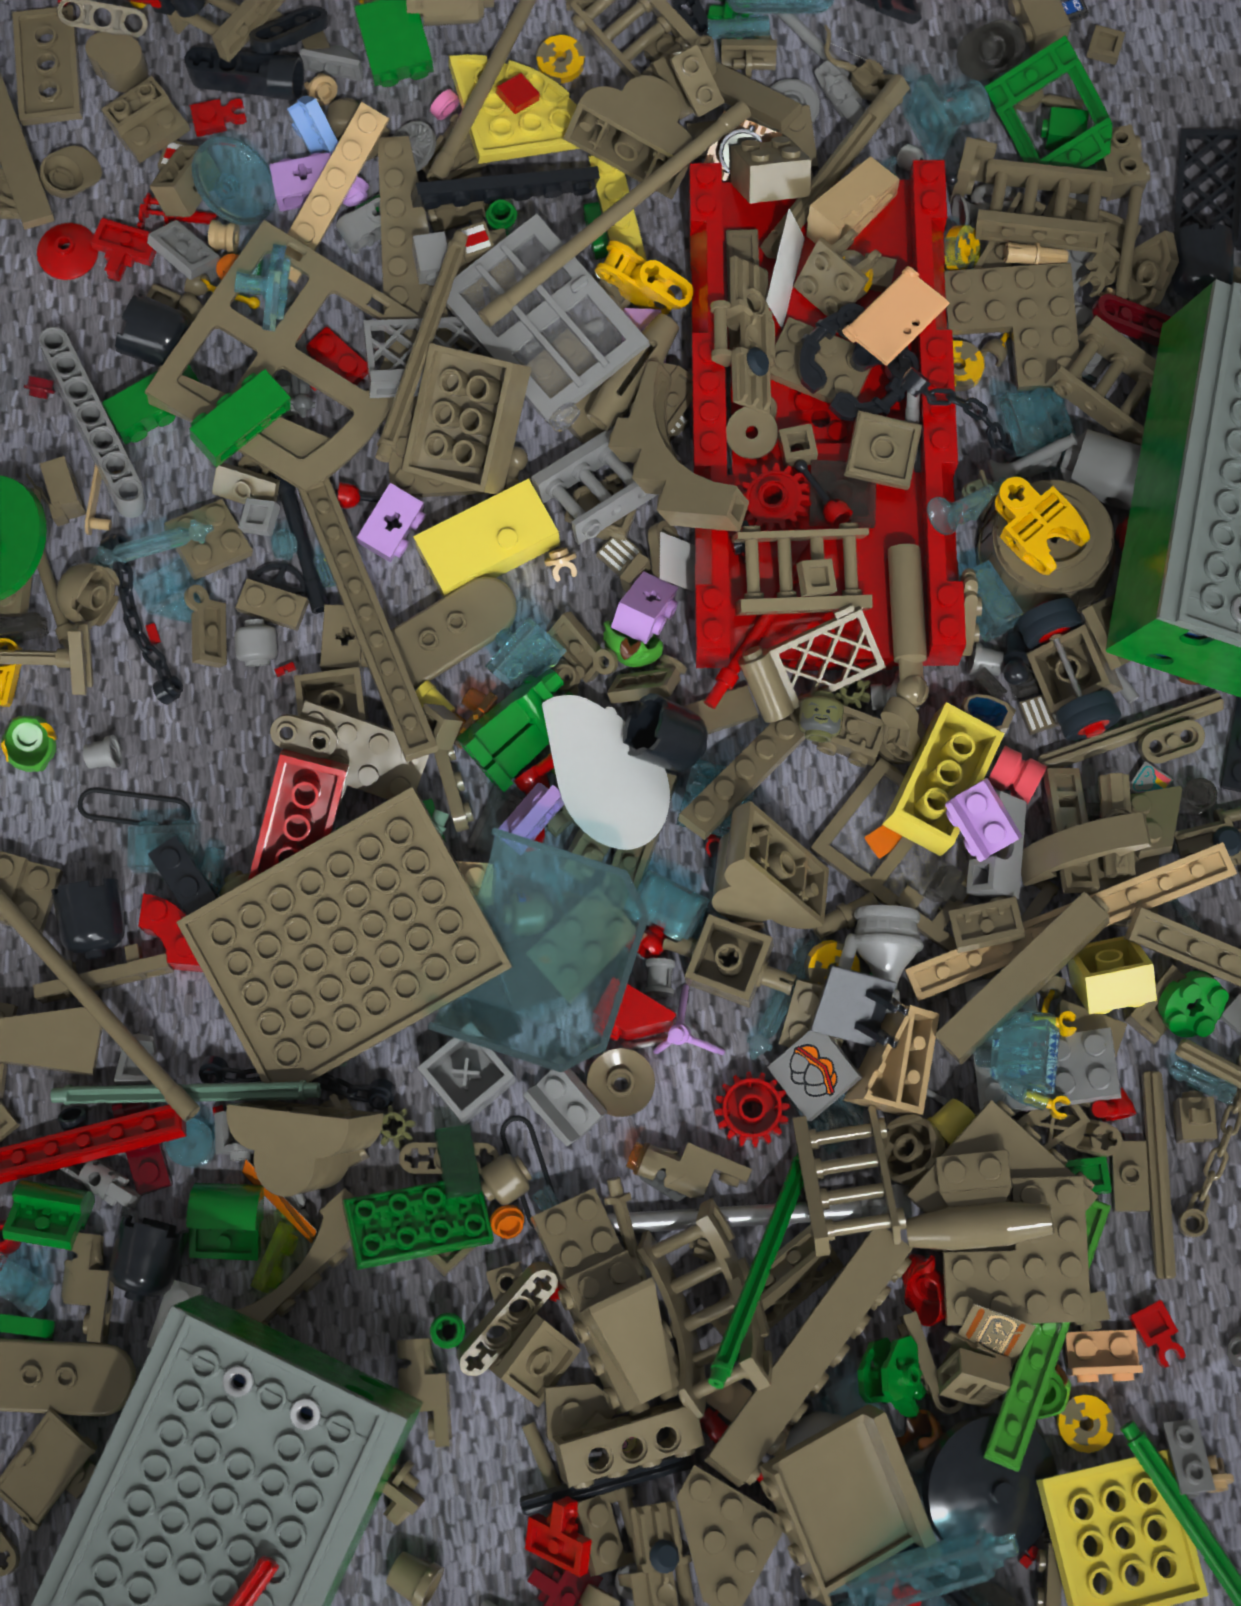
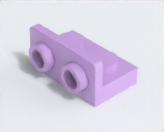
(534, 812)
(982, 820)

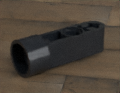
(247, 73)

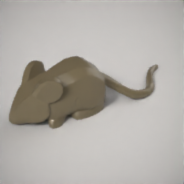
(867, 79)

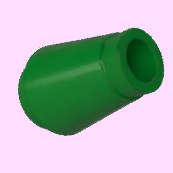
(501, 215)
(438, 1326)

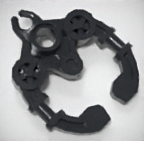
(844, 404)

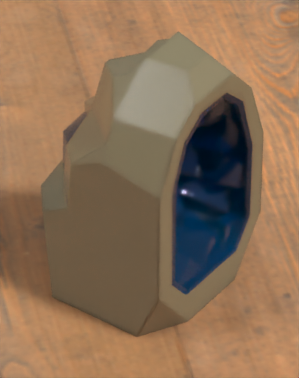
(989, 710)

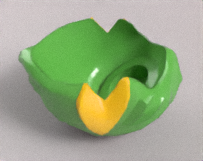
(29, 743)

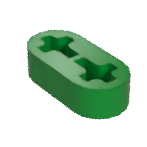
(591, 212)
(27, 1326)

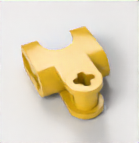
(642, 280)

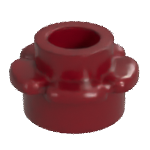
(39, 387)

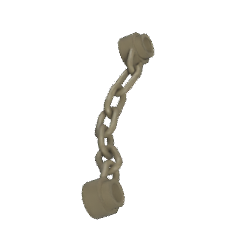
(1200, 1215)

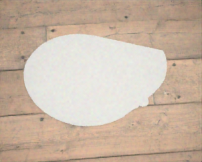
(602, 786)

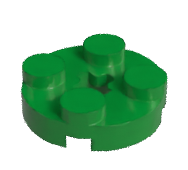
(1204, 1015)

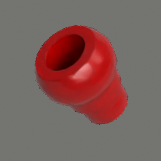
(652, 944)

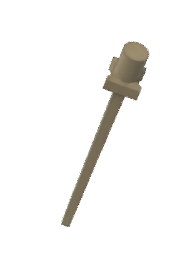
(618, 1200)

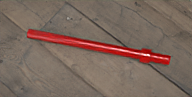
(728, 675)

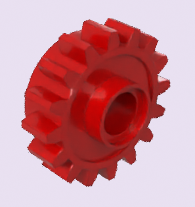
(772, 484)
(751, 1128)

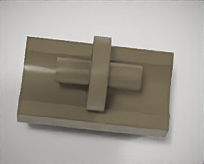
(749, 54)
(404, 1498)

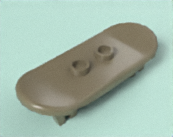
(454, 627)
(64, 1377)

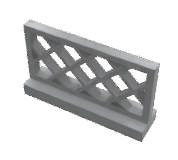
(386, 382)

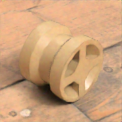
(223, 236)

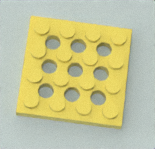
(1068, 1533)

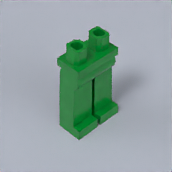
(512, 730)

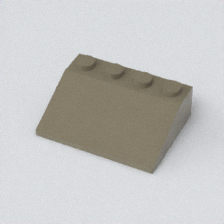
(466, 419)

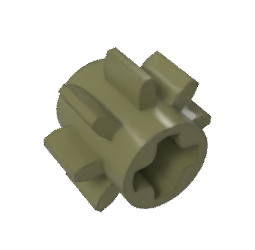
(858, 696)
(402, 1131)

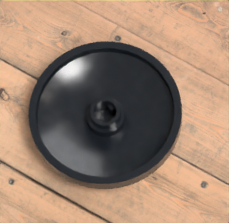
(973, 1493)

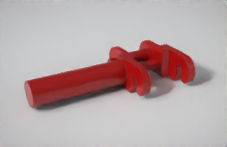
(198, 217)

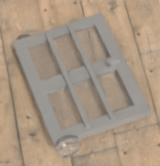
(561, 330)

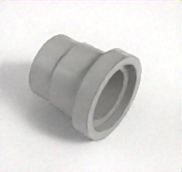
(984, 657)
(103, 753)

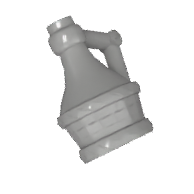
(885, 940)

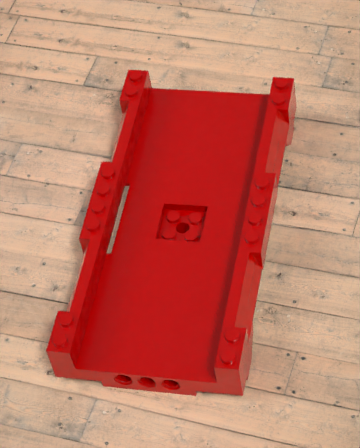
(912, 233)

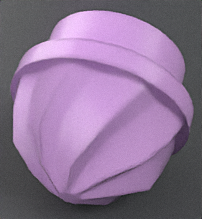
(357, 193)

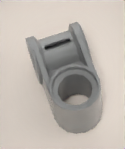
(361, 226)

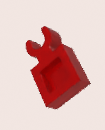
(212, 117)
(1155, 1327)

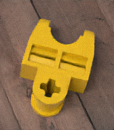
(1035, 520)

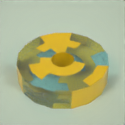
(961, 248)

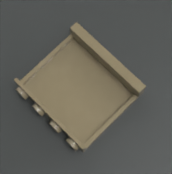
(996, 1131)
(845, 1501)

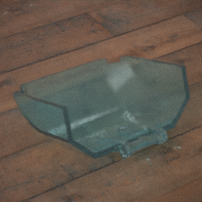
(572, 946)

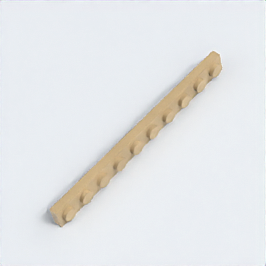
(1122, 899)

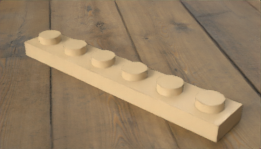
(336, 181)

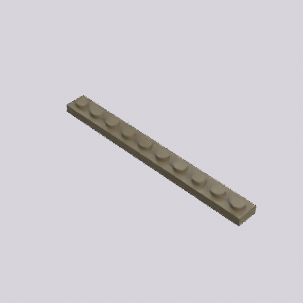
(368, 622)

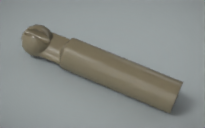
(908, 621)

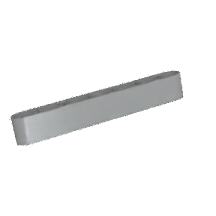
(96, 433)

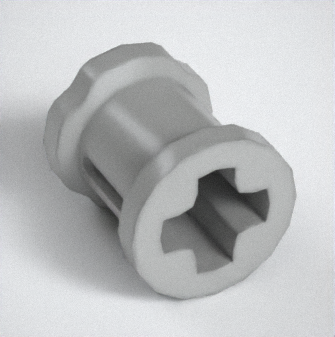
(659, 977)

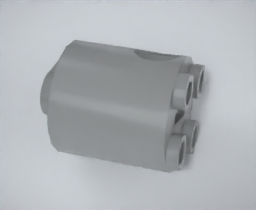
(1103, 467)

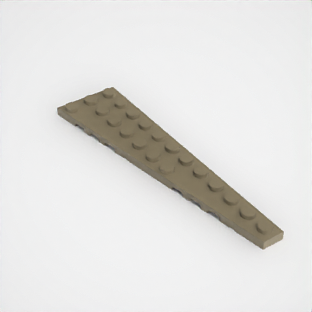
(401, 284)

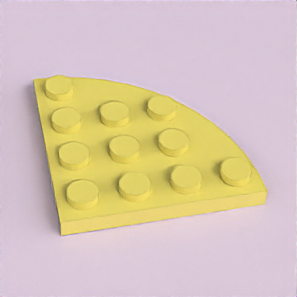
(505, 135)

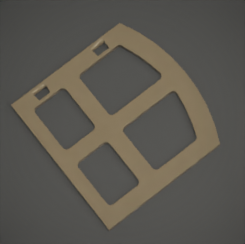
(278, 351)

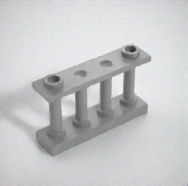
(579, 466)

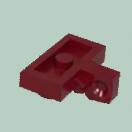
(561, 1588)

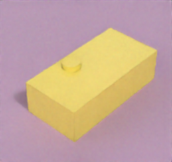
(488, 538)
(949, 760)

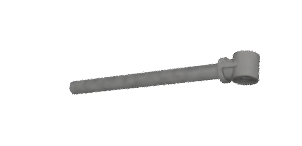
(760, 1214)

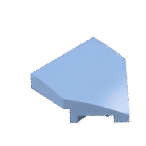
(312, 125)

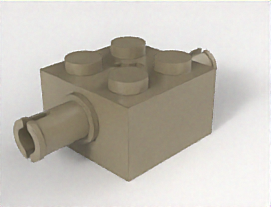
(739, 980)

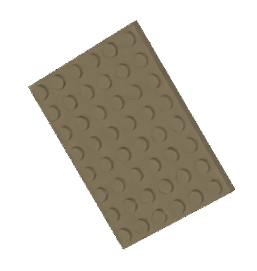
(345, 943)

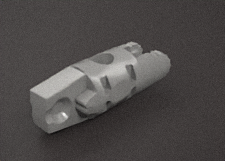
(840, 92)
(104, 1183)

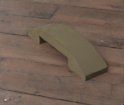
(1083, 843)

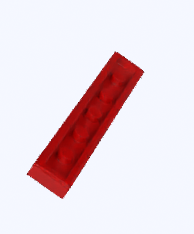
(90, 1142)

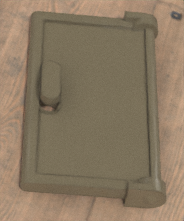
(39, 1478)

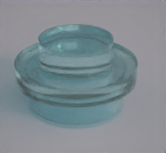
(283, 544)

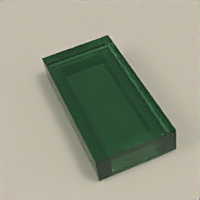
(457, 1161)

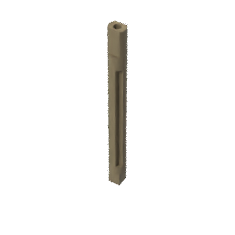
(841, 157)

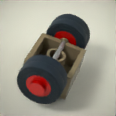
(1070, 669)

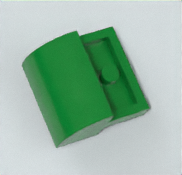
(47, 1214)
(225, 1221)

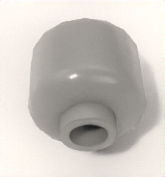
(256, 643)

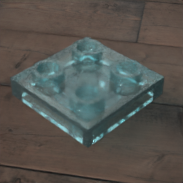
(272, 286)
(524, 654)

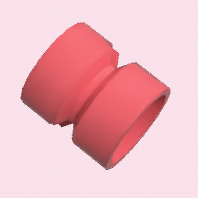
(1016, 774)

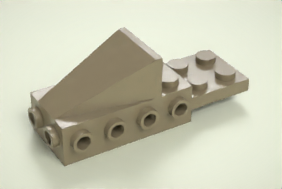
(609, 1304)

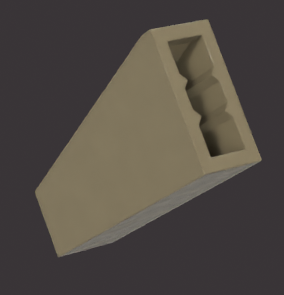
(52, 1041)

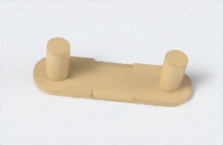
(90, 520)

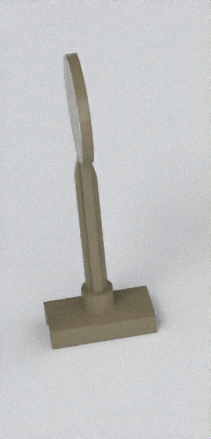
(76, 657)

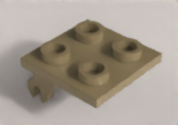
(829, 279)

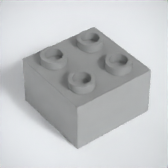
(466, 1077)

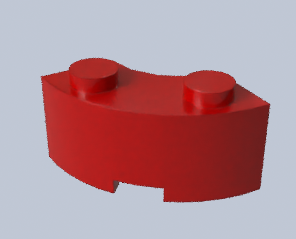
(159, 919)

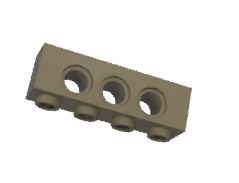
(574, 1446)

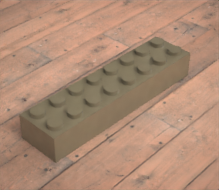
(807, 1356)

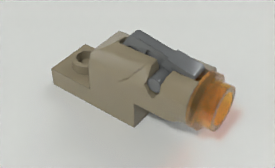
(684, 1175)

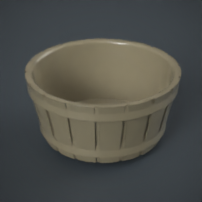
(1080, 571)

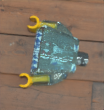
(1026, 1058)

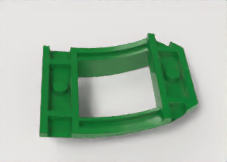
(1033, 76)

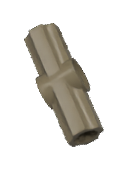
(1116, 801)

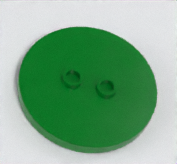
(21, 535)

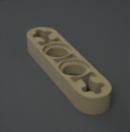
(511, 1321)

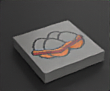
(814, 1073)

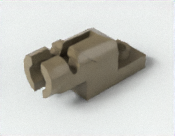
(89, 1286)
(428, 1387)

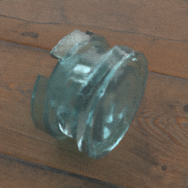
(195, 1148)

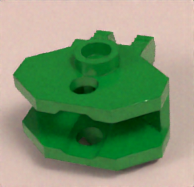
(894, 1374)

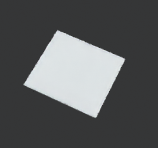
(677, 562)

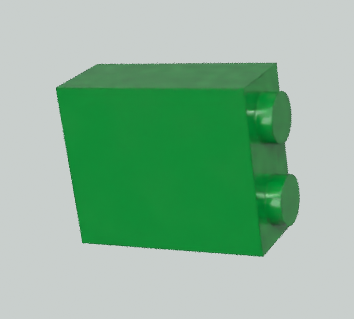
(393, 42)

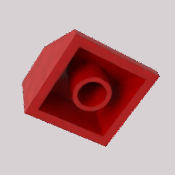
(641, 1017)

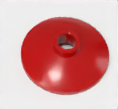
(69, 262)

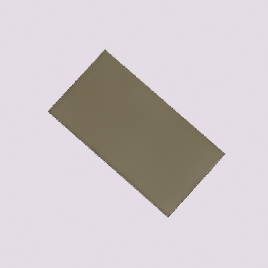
(316, 41)

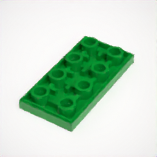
(414, 1224)

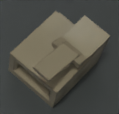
(62, 490)
(973, 1373)

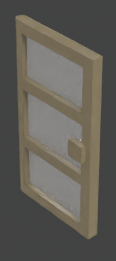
(908, 869)

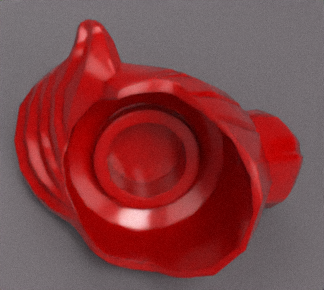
(924, 1289)

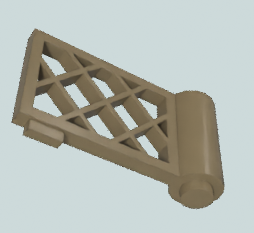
(768, 675)

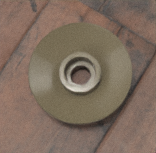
(627, 1065)

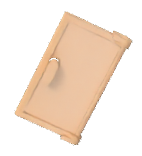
(887, 323)

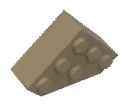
(726, 1537)

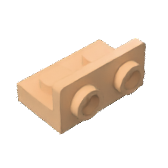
(1102, 1353)

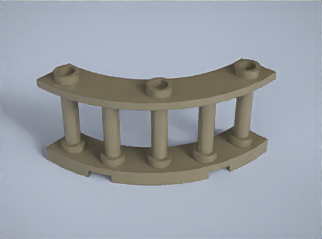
(754, 1361)

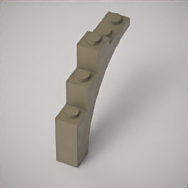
(645, 440)

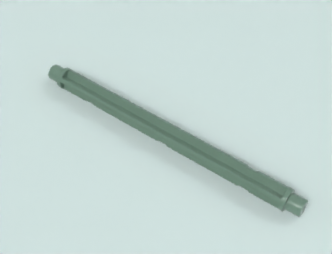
(199, 1092)

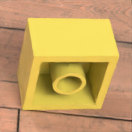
(1112, 975)

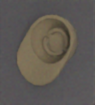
(69, 171)

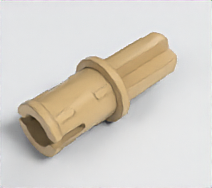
(1034, 254)

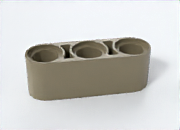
(116, 12)

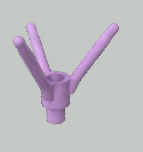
(681, 1033)

